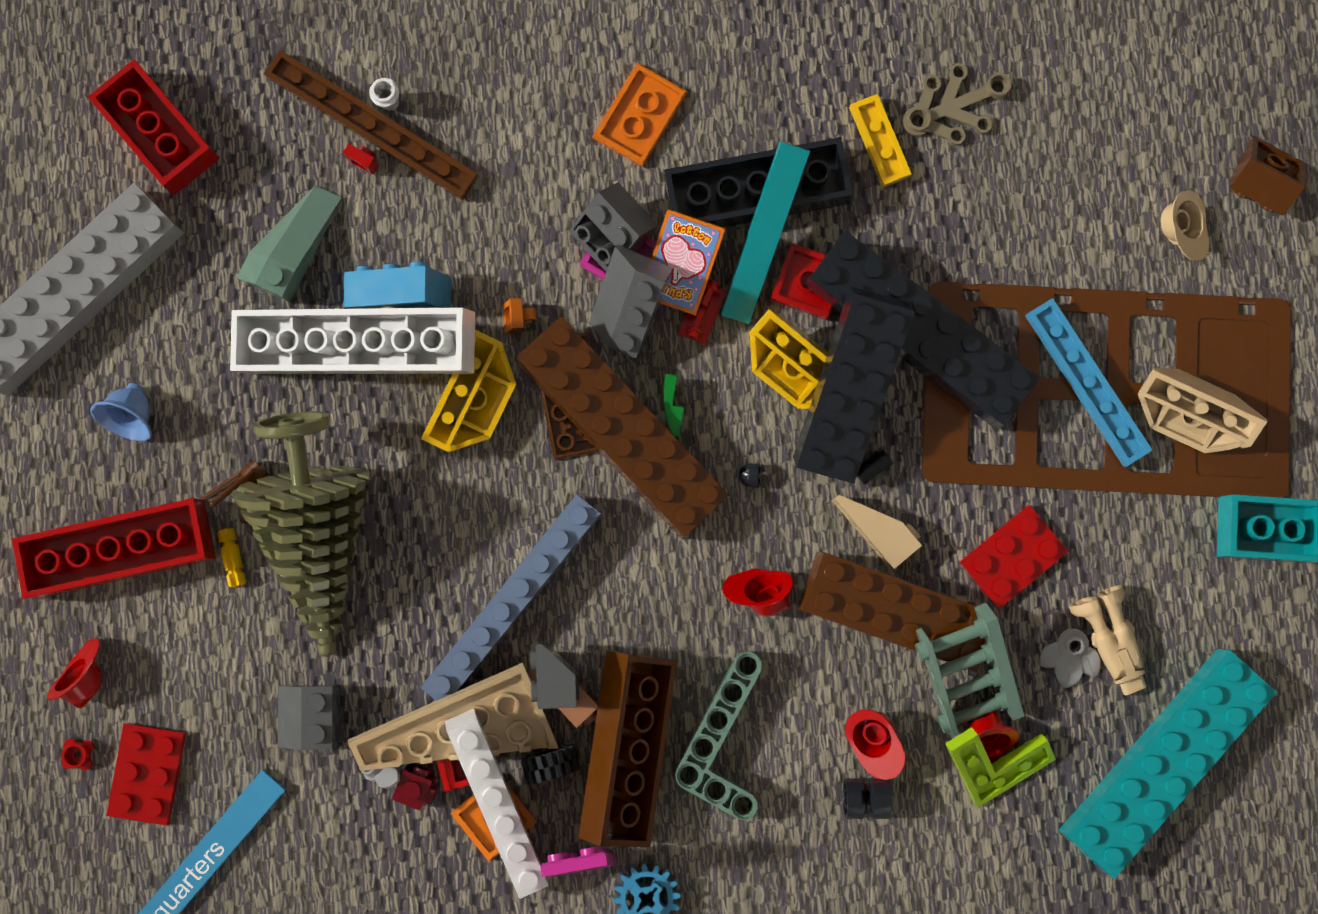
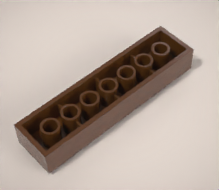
(621, 427)

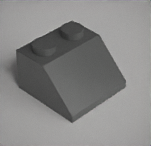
(309, 717)

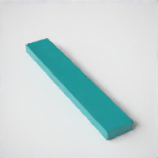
(764, 232)

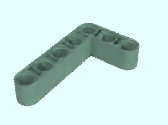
(705, 730)

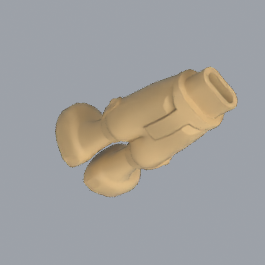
(1118, 646)

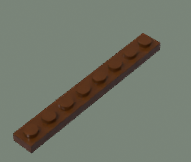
(371, 125)

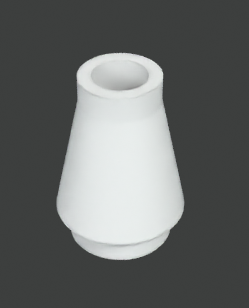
(385, 93)

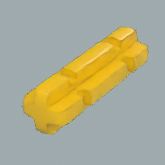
(231, 557)

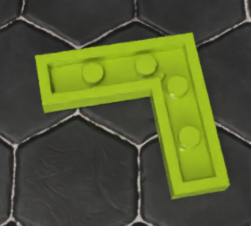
(989, 780)

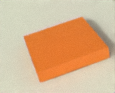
(473, 823)

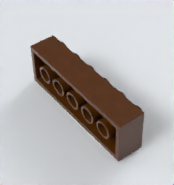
(885, 606)
(627, 750)

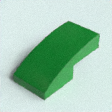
(672, 413)

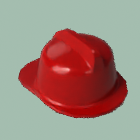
(760, 589)
(80, 678)
(994, 735)
(875, 743)

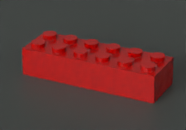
(113, 548)

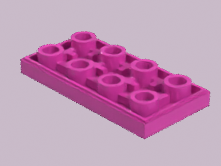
(570, 863)

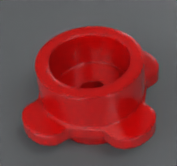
(69, 758)

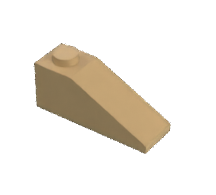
(884, 534)

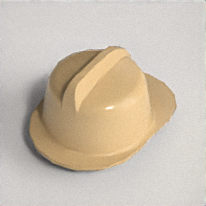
(1186, 226)

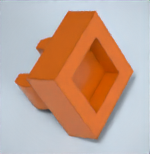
(516, 316)

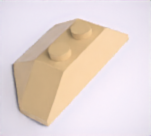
(1198, 412)

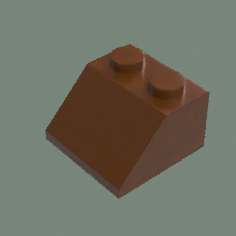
(1268, 176)

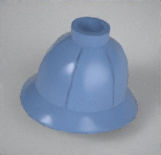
(125, 413)

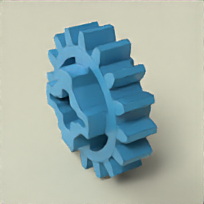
(636, 887)

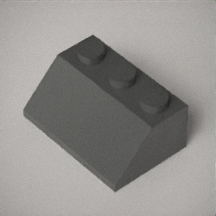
(629, 300)

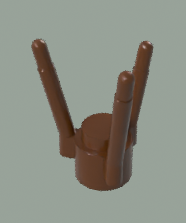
(248, 473)

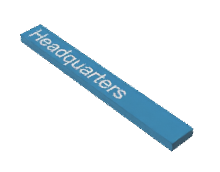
(216, 846)

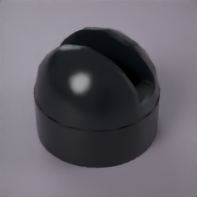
(749, 475)

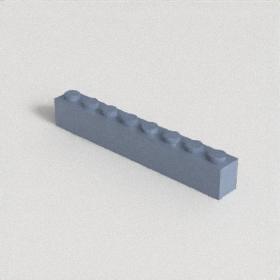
(512, 599)

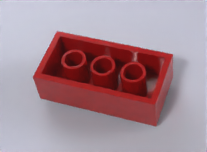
(153, 127)

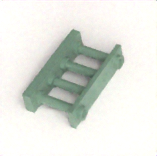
(999, 675)

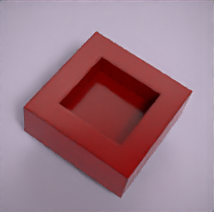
(361, 157)

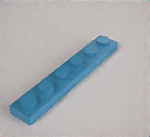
(1088, 383)

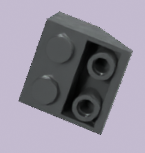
(611, 220)
(556, 679)

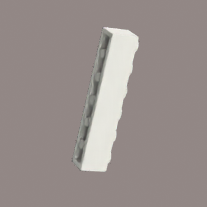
(496, 802)

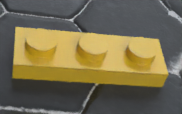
(880, 140)

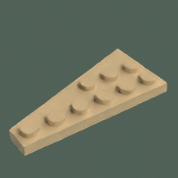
(421, 736)

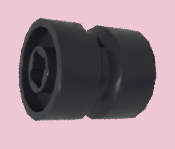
(877, 798)

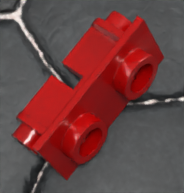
(700, 326)

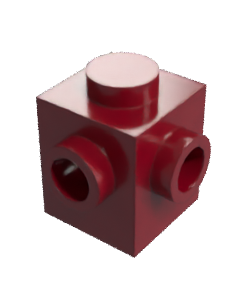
(415, 787)

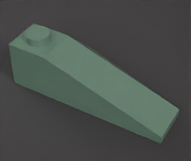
(288, 248)

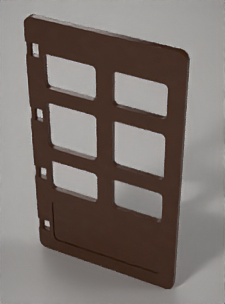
(1212, 343)

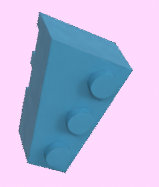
(397, 287)

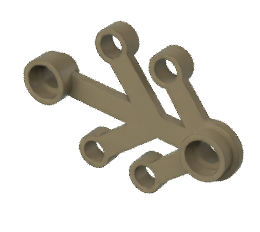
(951, 107)

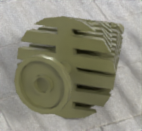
(307, 524)

